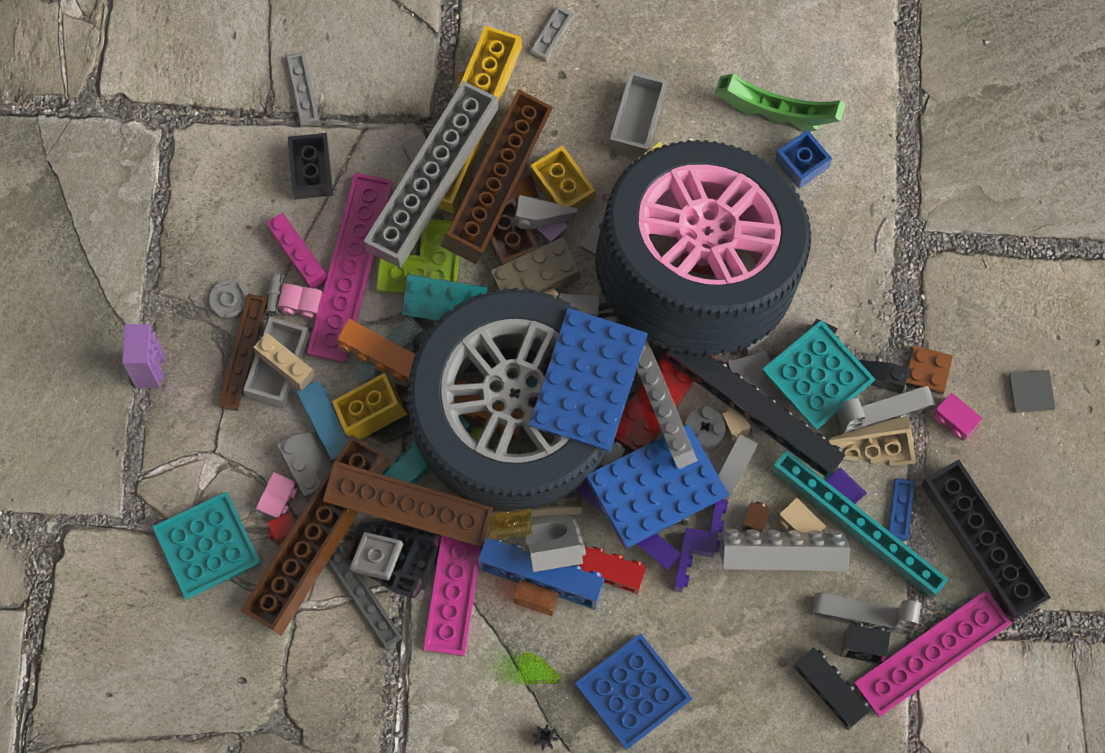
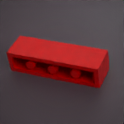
(614, 569)

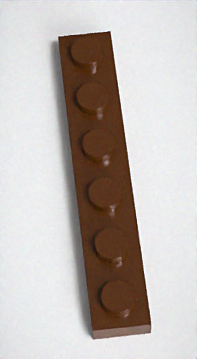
(243, 352)

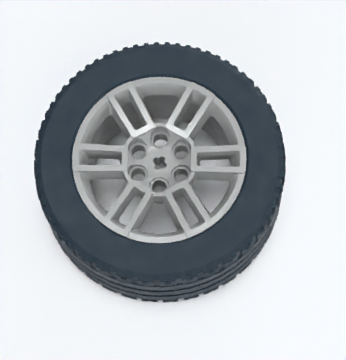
(467, 465)

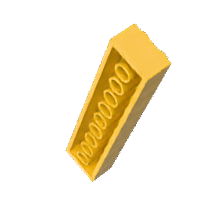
(490, 72)

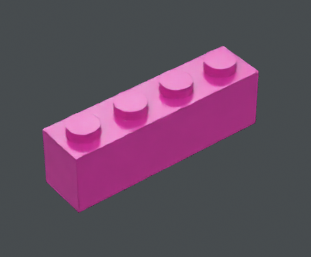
(296, 251)

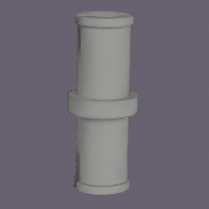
(274, 293)

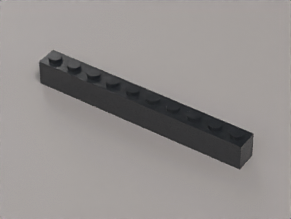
(760, 410)

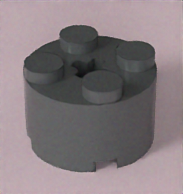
(708, 419)

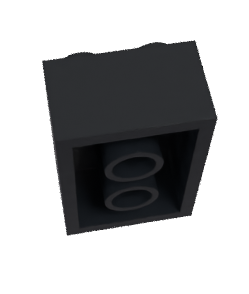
(310, 166)

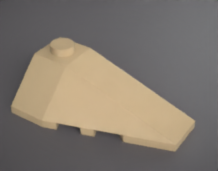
(881, 442)

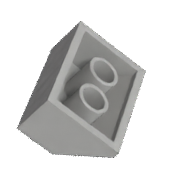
(306, 461)

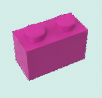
(957, 417)

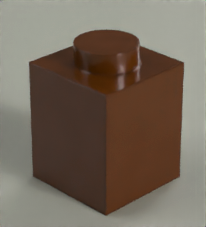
(756, 517)

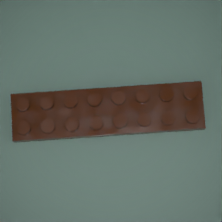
(407, 504)

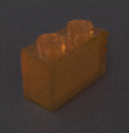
(536, 598)

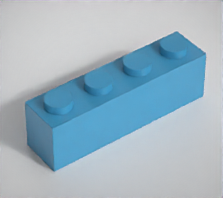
(323, 418)

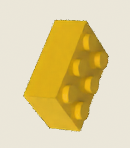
(562, 179)
(369, 407)

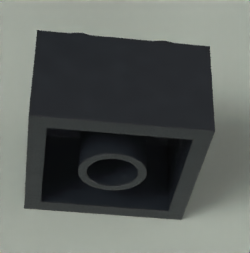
(865, 643)

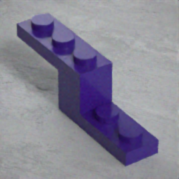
(700, 543)

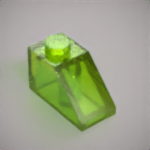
(535, 670)

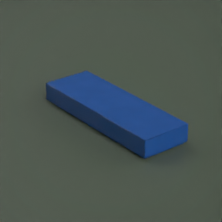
(901, 508)

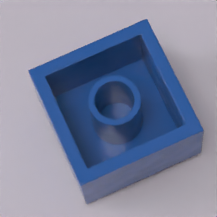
(803, 159)

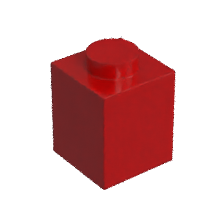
(280, 528)

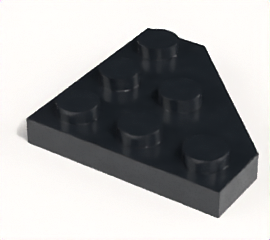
(398, 428)

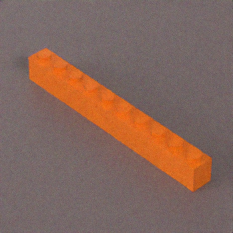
(398, 361)

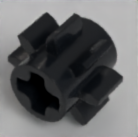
(546, 731)

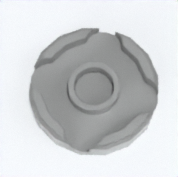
(228, 299)

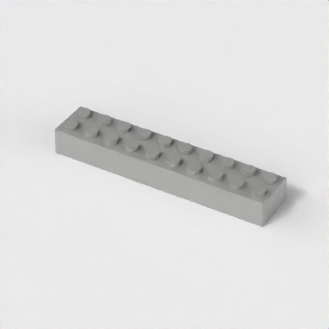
(431, 174)

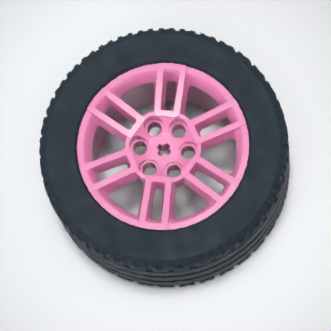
(712, 203)

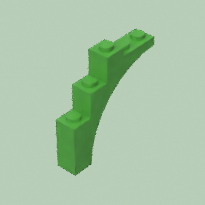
(775, 107)

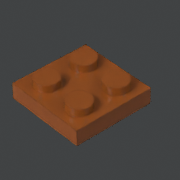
(928, 369)

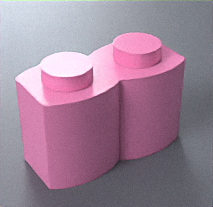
(299, 301)
(277, 496)

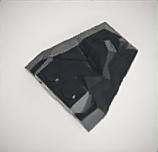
(415, 558)

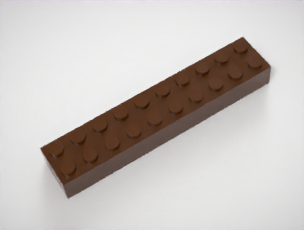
(496, 177)
(308, 546)

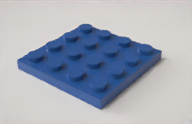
(633, 691)

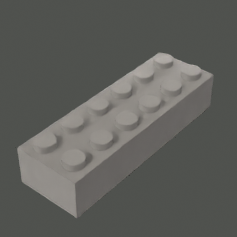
(784, 550)

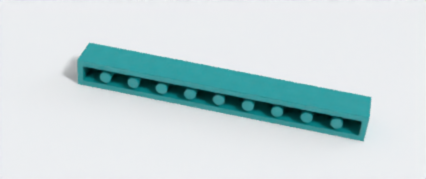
(859, 525)

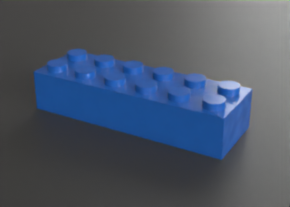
(515, 565)

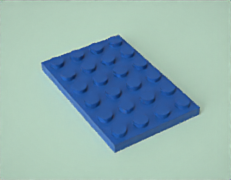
(588, 379)
(649, 491)

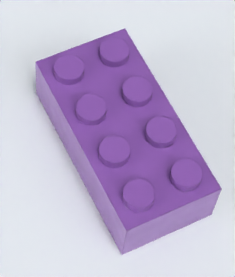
(143, 356)

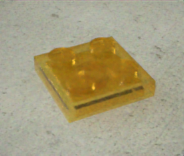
(511, 524)

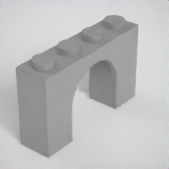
(555, 542)

